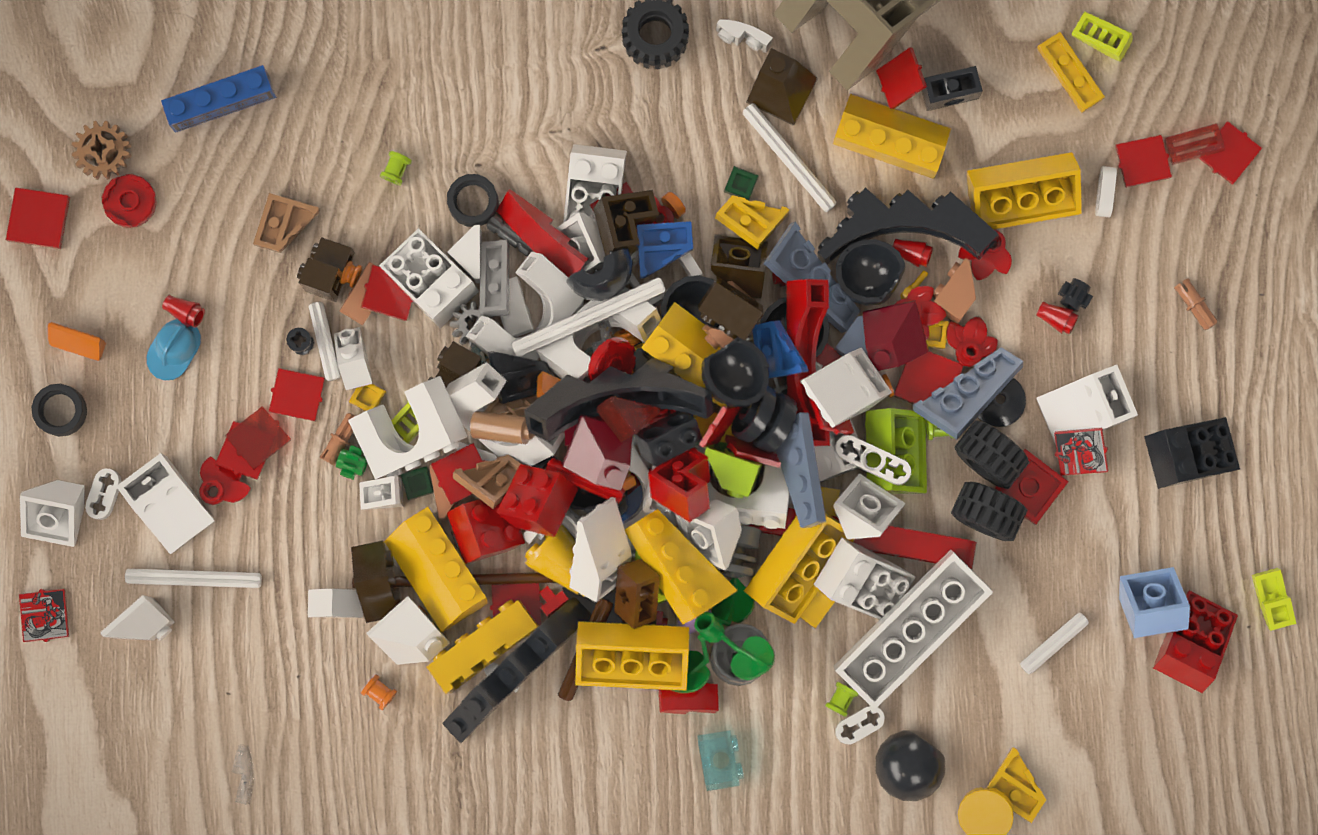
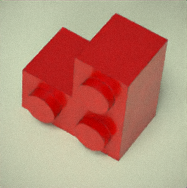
(682, 484)

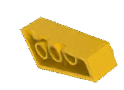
(685, 574)
(482, 647)

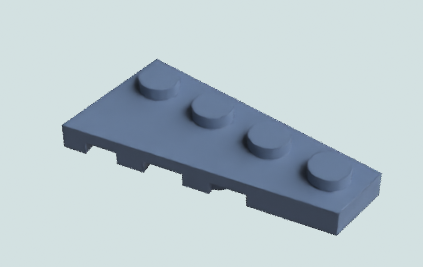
(795, 260)
(970, 393)
(801, 472)

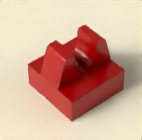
(553, 601)

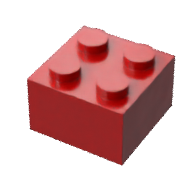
(537, 500)
(482, 531)

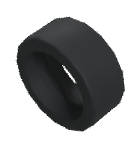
(458, 185)
(38, 410)

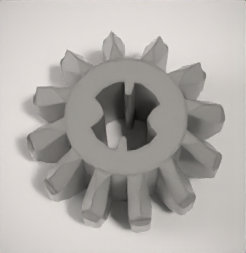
(463, 318)

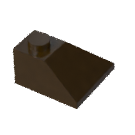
(782, 87)
(740, 262)

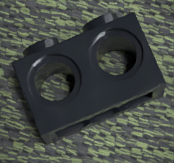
(668, 437)

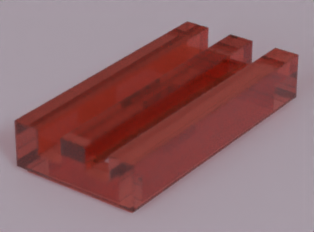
(1175, 159)

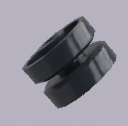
(766, 421)

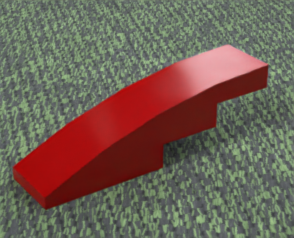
(538, 233)

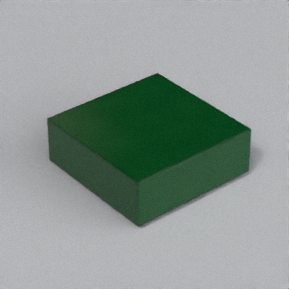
(741, 183)
(417, 483)

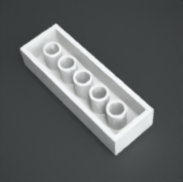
(912, 629)

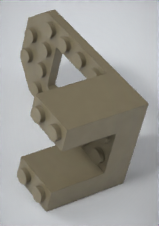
(878, 26)

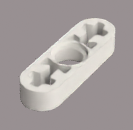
(850, 458)

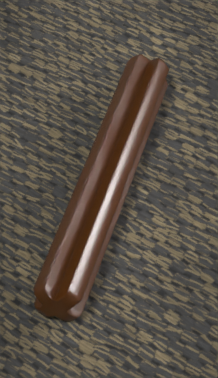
(569, 687)

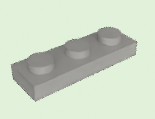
(494, 278)

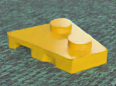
(1018, 785)

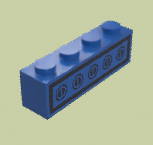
(218, 99)

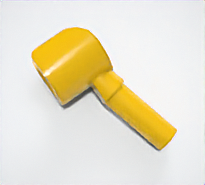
(916, 283)

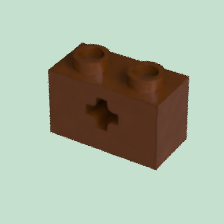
(637, 593)

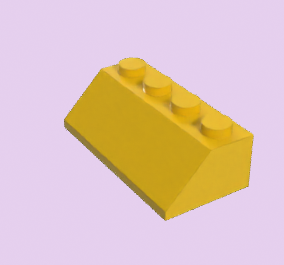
(892, 136)
(1026, 191)
(682, 344)
(435, 570)
(789, 572)
(632, 657)

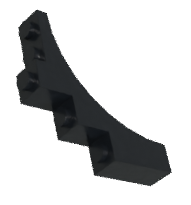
(908, 214)
(650, 385)
(516, 669)

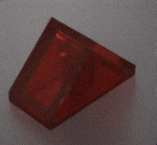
(625, 416)

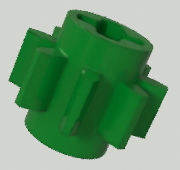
(351, 462)

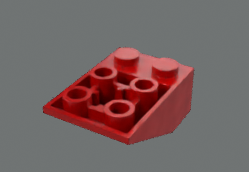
(1197, 652)

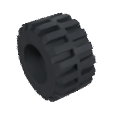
(655, 54)
(991, 454)
(989, 511)

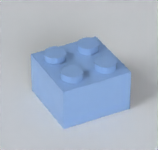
(1154, 602)

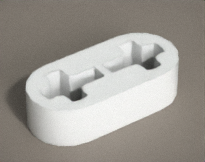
(1105, 191)
(97, 492)
(863, 731)

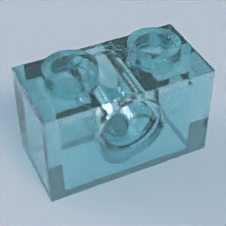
(715, 777)

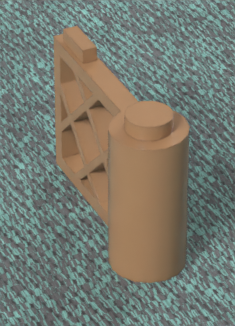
(505, 426)

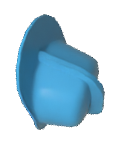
(173, 350)

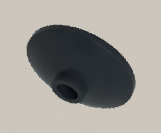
(1010, 411)

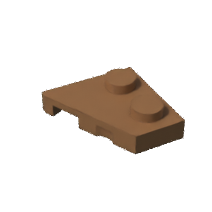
(282, 222)
(489, 479)

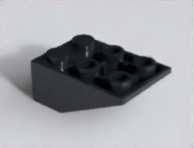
(1191, 452)

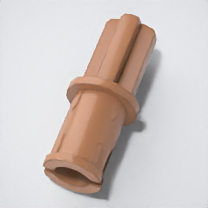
(1196, 304)
(338, 441)

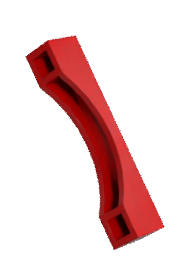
(805, 313)

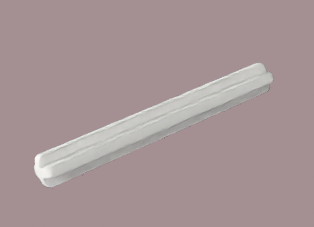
(789, 157)
(193, 578)

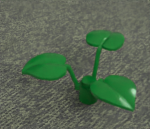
(752, 659)

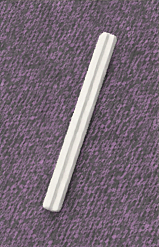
(588, 317)

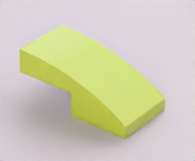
(1273, 599)

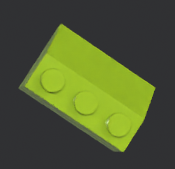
(903, 436)
(733, 472)

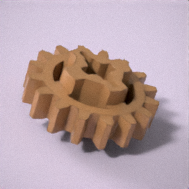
(111, 149)

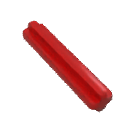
(605, 492)

